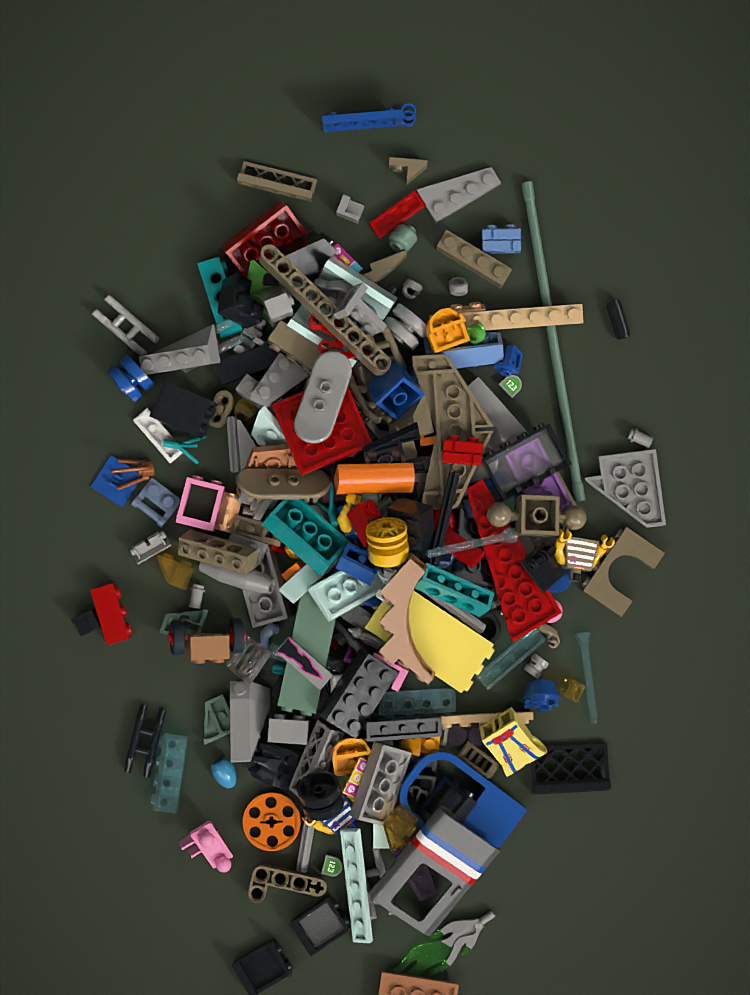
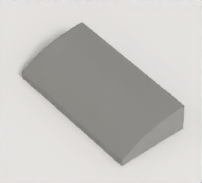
(505, 424)
(265, 607)
(380, 783)

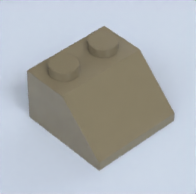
(417, 413)

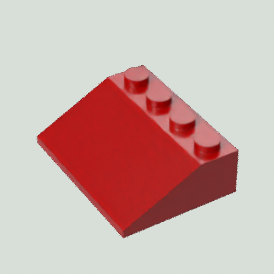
(273, 227)

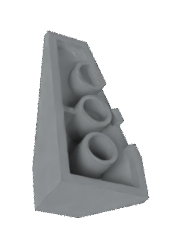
(247, 716)

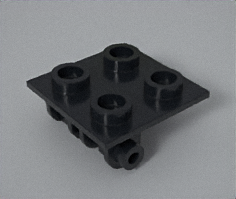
(543, 566)

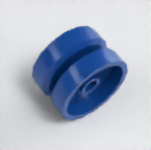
(128, 380)

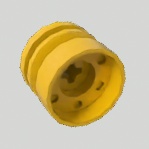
(387, 542)

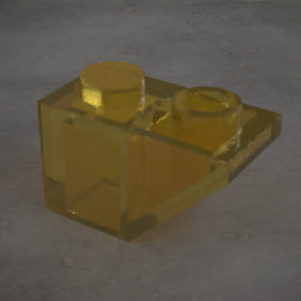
(174, 572)
(398, 827)

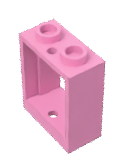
(196, 480)

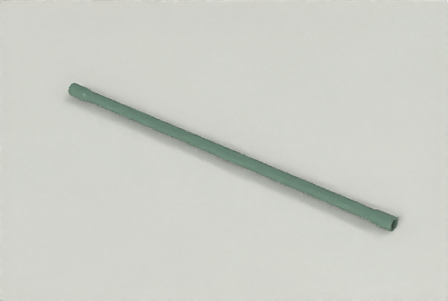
(577, 485)

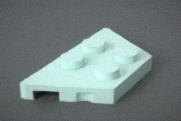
(267, 429)

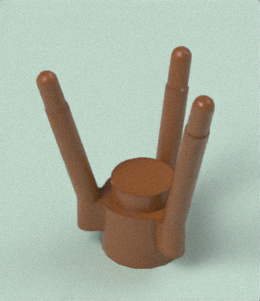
(144, 468)

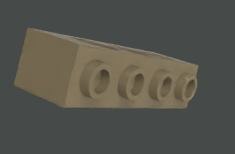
(218, 552)

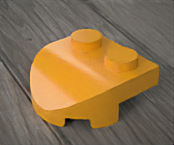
(446, 330)
(346, 754)

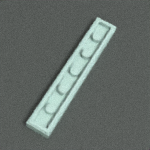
(356, 885)

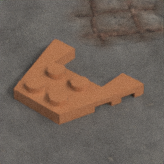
(270, 457)

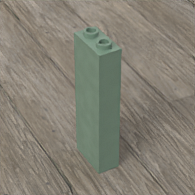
(313, 635)

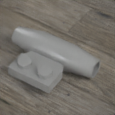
(252, 581)

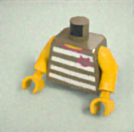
(579, 553)

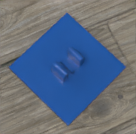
(108, 482)

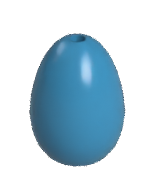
(224, 772)

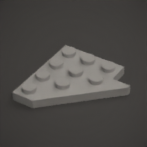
(633, 485)

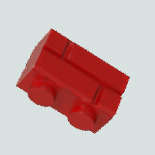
(461, 451)

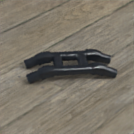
(154, 733)

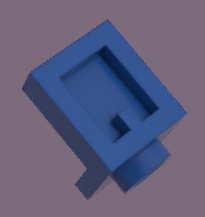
(511, 362)

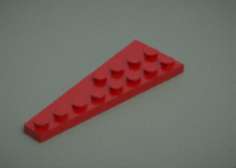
(519, 597)

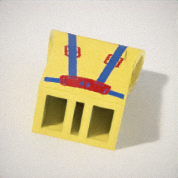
(511, 741)

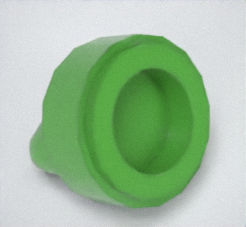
(476, 332)

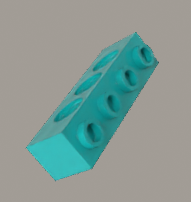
(208, 270)
(455, 591)

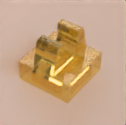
(245, 408)
(574, 690)

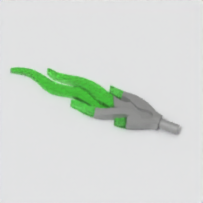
(446, 949)

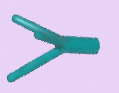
(179, 445)
(331, 509)

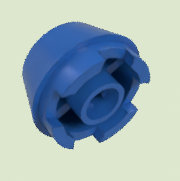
(541, 695)

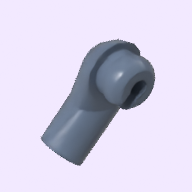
(267, 632)

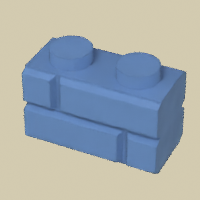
(501, 240)

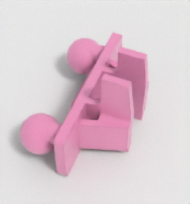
(210, 844)

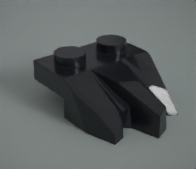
(274, 764)
(424, 781)

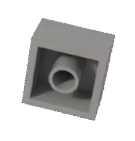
(288, 730)

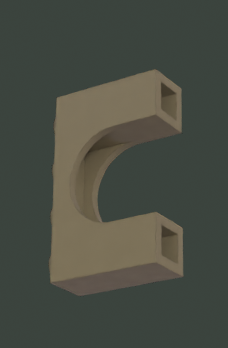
(599, 586)

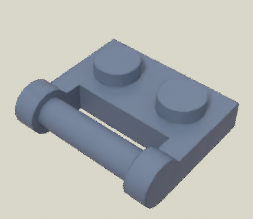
(161, 497)

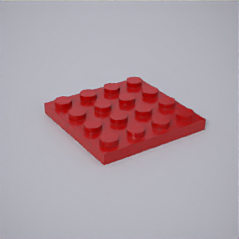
(345, 440)

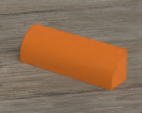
(374, 478)

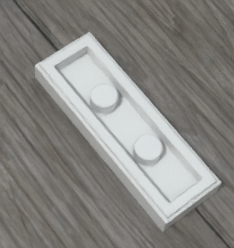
(156, 433)

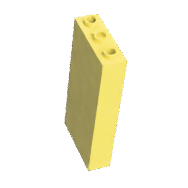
(442, 641)

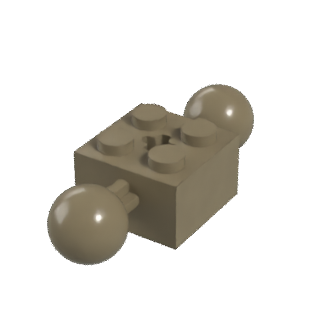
(524, 515)

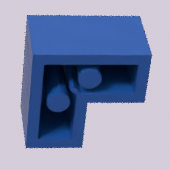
(357, 564)

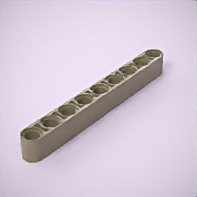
(321, 300)

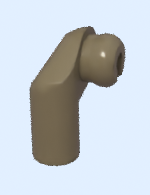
(551, 634)

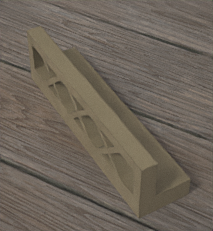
(276, 186)

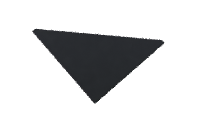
(480, 573)

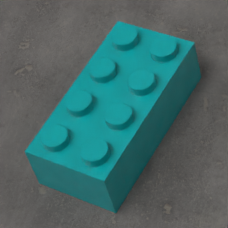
(306, 534)

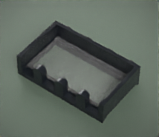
(525, 461)

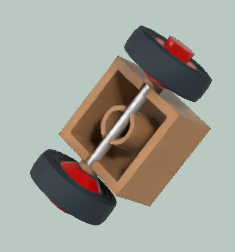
(206, 645)

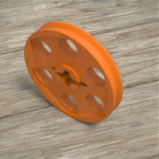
(277, 813)

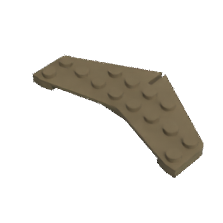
(453, 414)

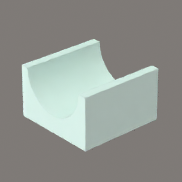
(374, 296)

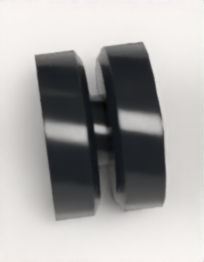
(320, 795)

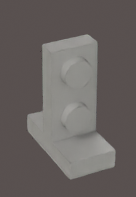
(354, 305)

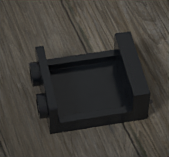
(262, 967)

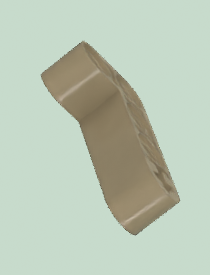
(288, 884)

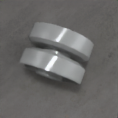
(406, 327)

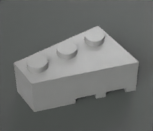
(277, 304)

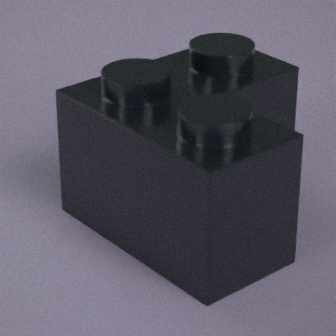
(237, 304)

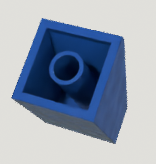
(395, 390)

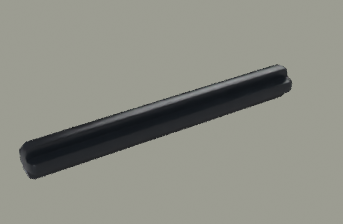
(444, 515)

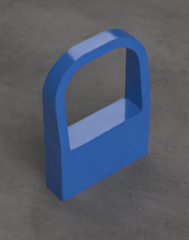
(492, 816)

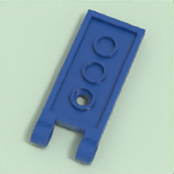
(387, 118)

